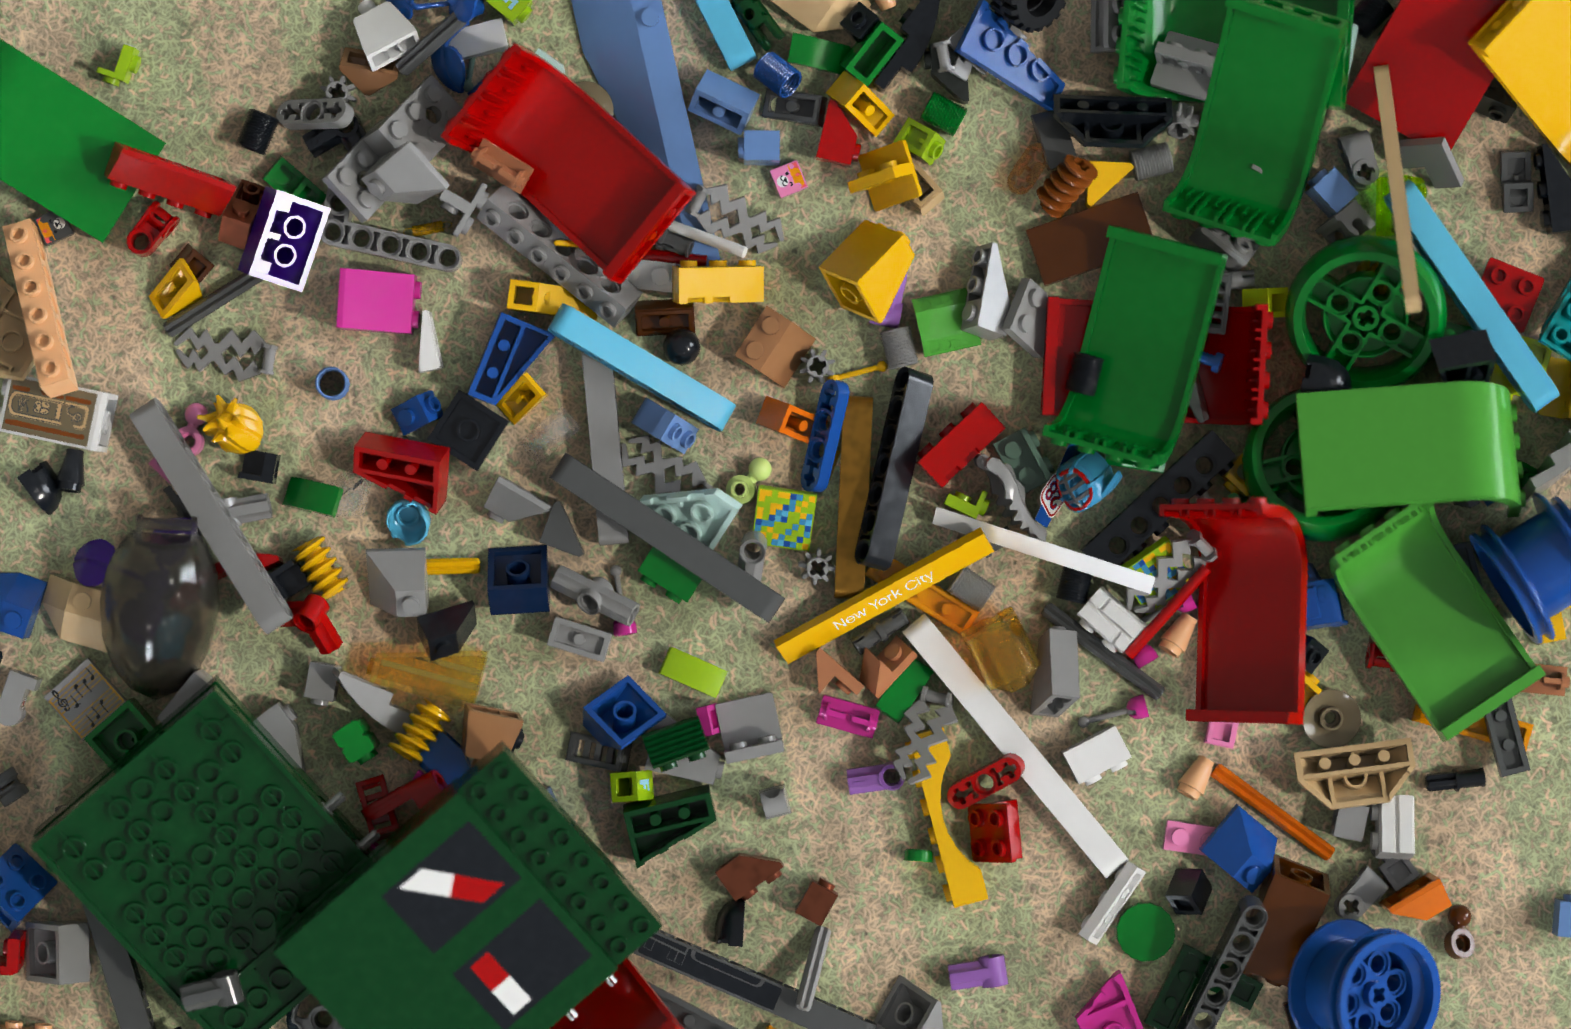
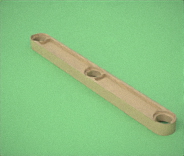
(1397, 189)

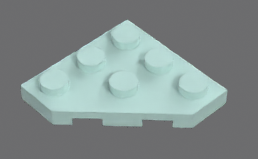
(698, 512)

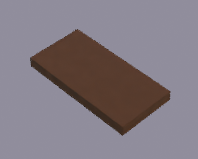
(1080, 241)

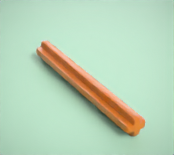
(1272, 812)

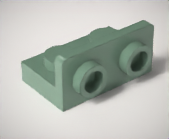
(1022, 454)

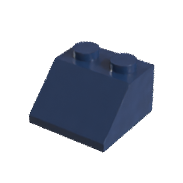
(518, 580)

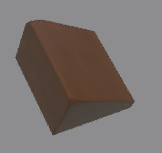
(196, 261)

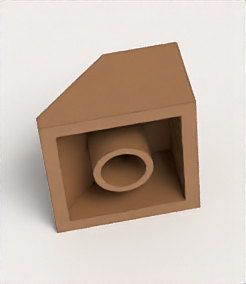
(775, 346)

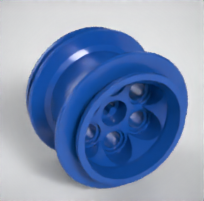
(1531, 566)
(1363, 980)

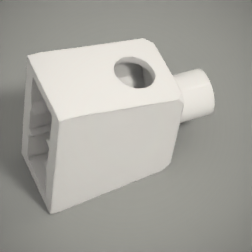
(383, 33)

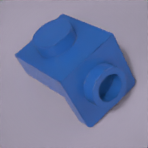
(417, 412)

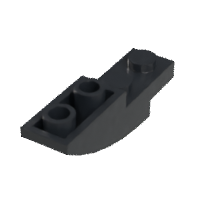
(918, 28)

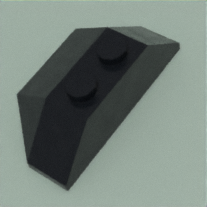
(1112, 119)

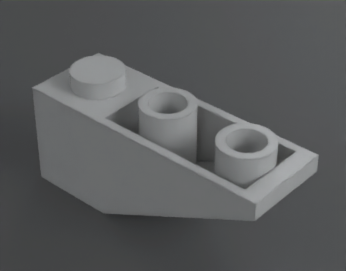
(987, 295)

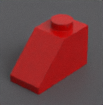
(837, 138)

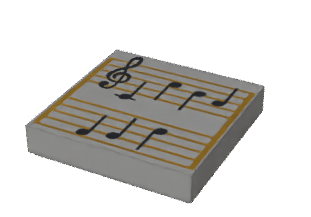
(85, 698)

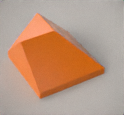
(1419, 899)

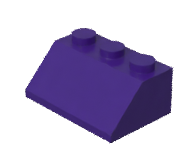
(283, 239)

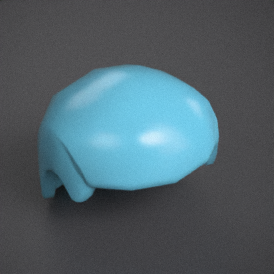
(408, 521)

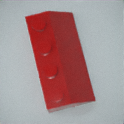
(169, 180)

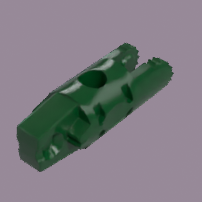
(761, 18)

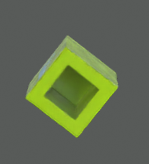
(512, 9)
(631, 786)

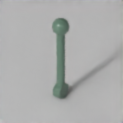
(468, 85)

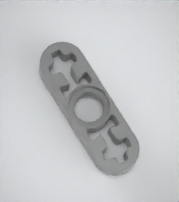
(305, 107)

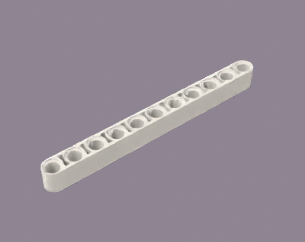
(1011, 739)

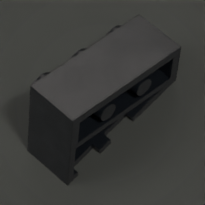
(1464, 356)

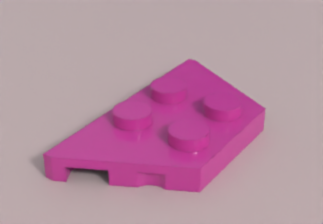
(1110, 1007)

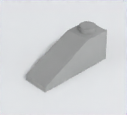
(281, 724)

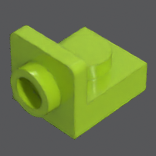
(921, 140)
(961, 504)

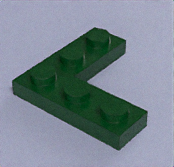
(1182, 982)

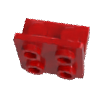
(1513, 290)
(995, 831)

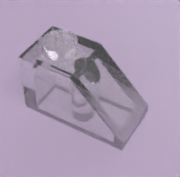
(550, 435)

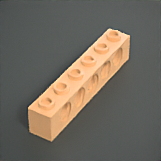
(40, 308)

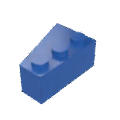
(506, 357)

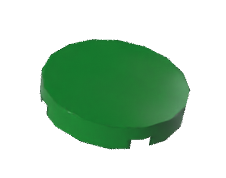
(1145, 931)

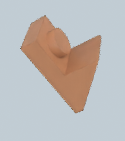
(828, 668)
(881, 671)

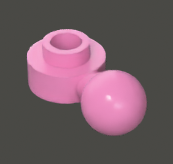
(192, 427)

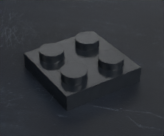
(468, 430)

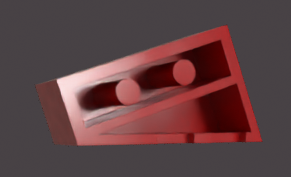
(959, 443)
(405, 466)

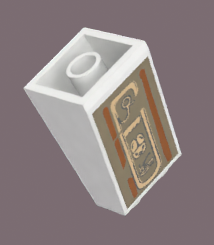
(73, 419)

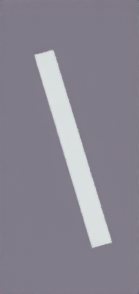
(1046, 551)

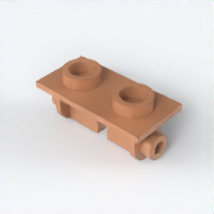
(501, 165)
(1552, 683)

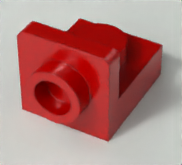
(13, 953)

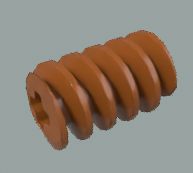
(1065, 185)

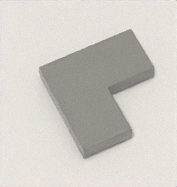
(1435, 157)

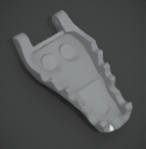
(1010, 494)

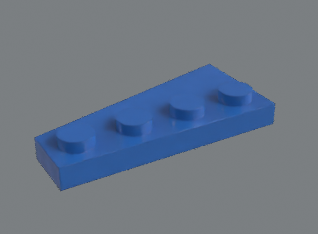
(1005, 56)

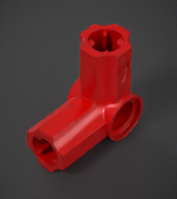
(312, 618)

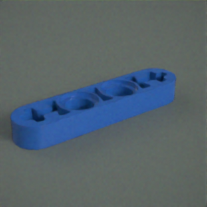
(828, 437)

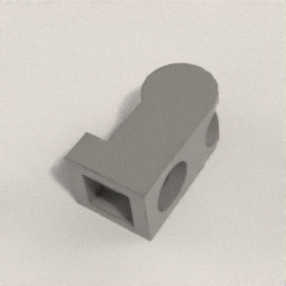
(15, 696)
(775, 801)

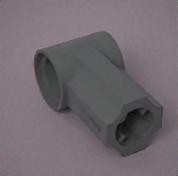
(220, 989)

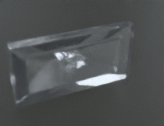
(354, 496)

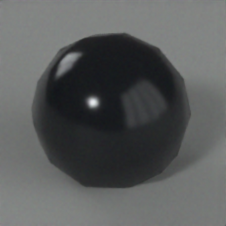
(681, 346)

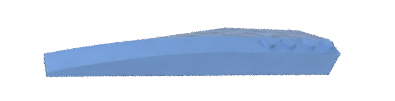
(637, 67)

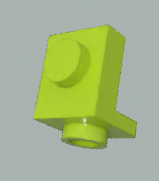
(127, 64)

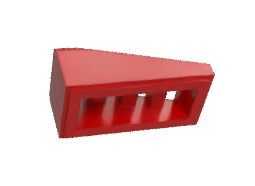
(391, 816)

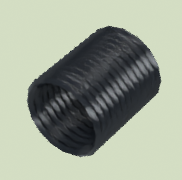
(1370, 15)
(257, 131)
(1084, 374)
(1074, 585)

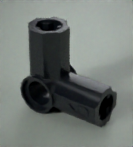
(323, 140)

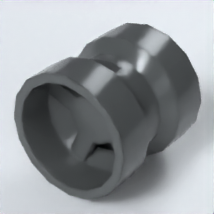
(13, 791)

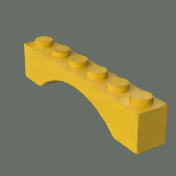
(963, 877)

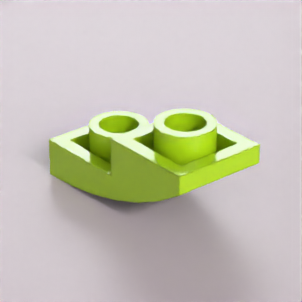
(692, 672)

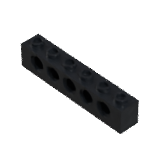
(1221, 462)

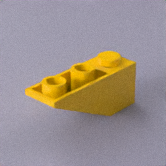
(542, 298)

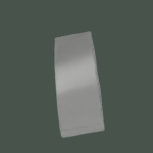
(373, 700)

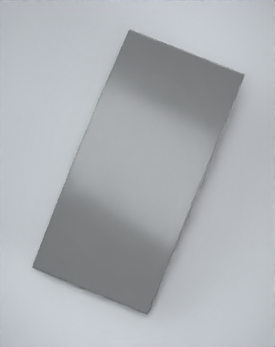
(1552, 468)

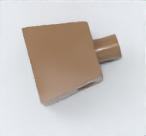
(486, 728)

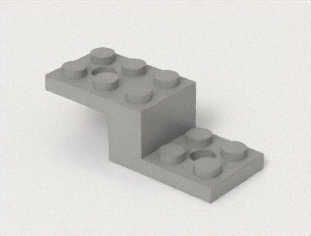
(404, 124)

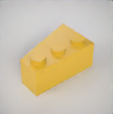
(717, 282)

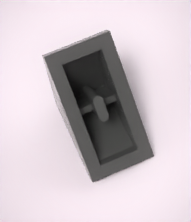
(560, 532)

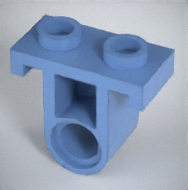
(665, 426)

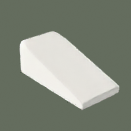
(481, 39)
(429, 354)

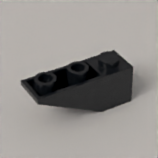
(1554, 190)

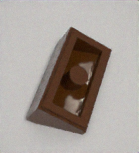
(662, 317)

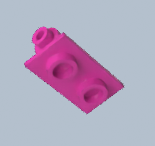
(848, 716)

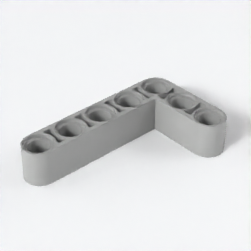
(379, 236)

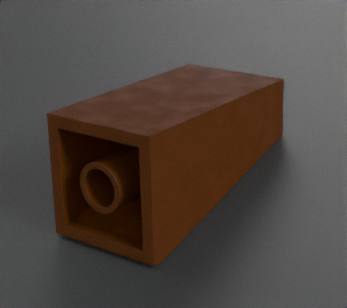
(1294, 904)

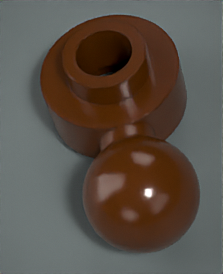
(1459, 917)

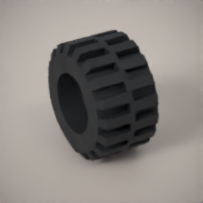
(1028, 14)

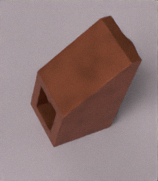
(240, 214)
(746, 872)

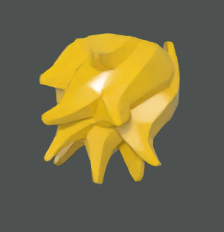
(233, 426)

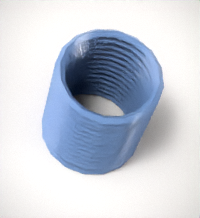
(318, 383)

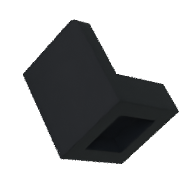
(260, 467)
(289, 579)
(1189, 891)

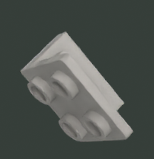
(749, 727)

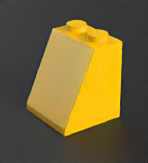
(868, 269)

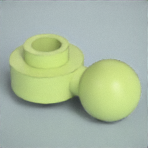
(759, 470)

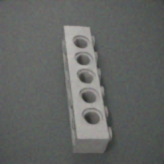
(534, 237)

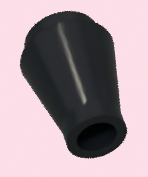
(71, 473)

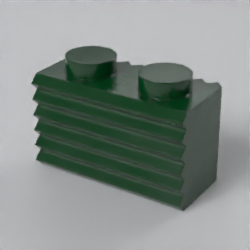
(675, 743)

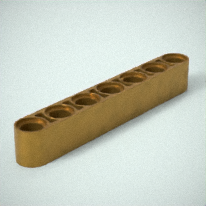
(852, 494)

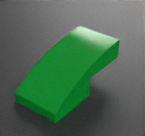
(817, 53)
(288, 179)
(313, 496)
(904, 691)

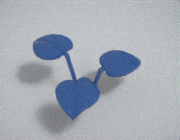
(446, 60)

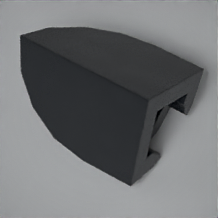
(1324, 375)
(42, 487)
(730, 923)

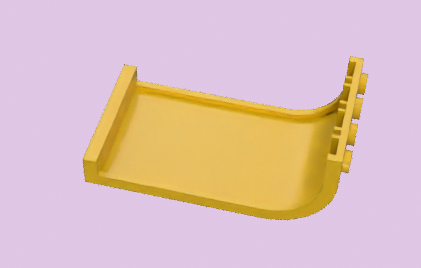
(1531, 58)

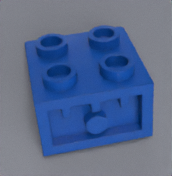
(21, 886)

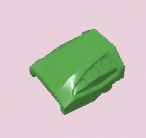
(941, 322)

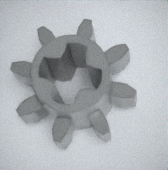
(335, 85)
(1183, 121)
(824, 370)
(814, 574)

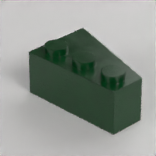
(667, 820)

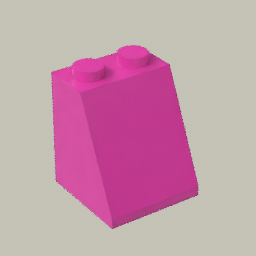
(378, 301)

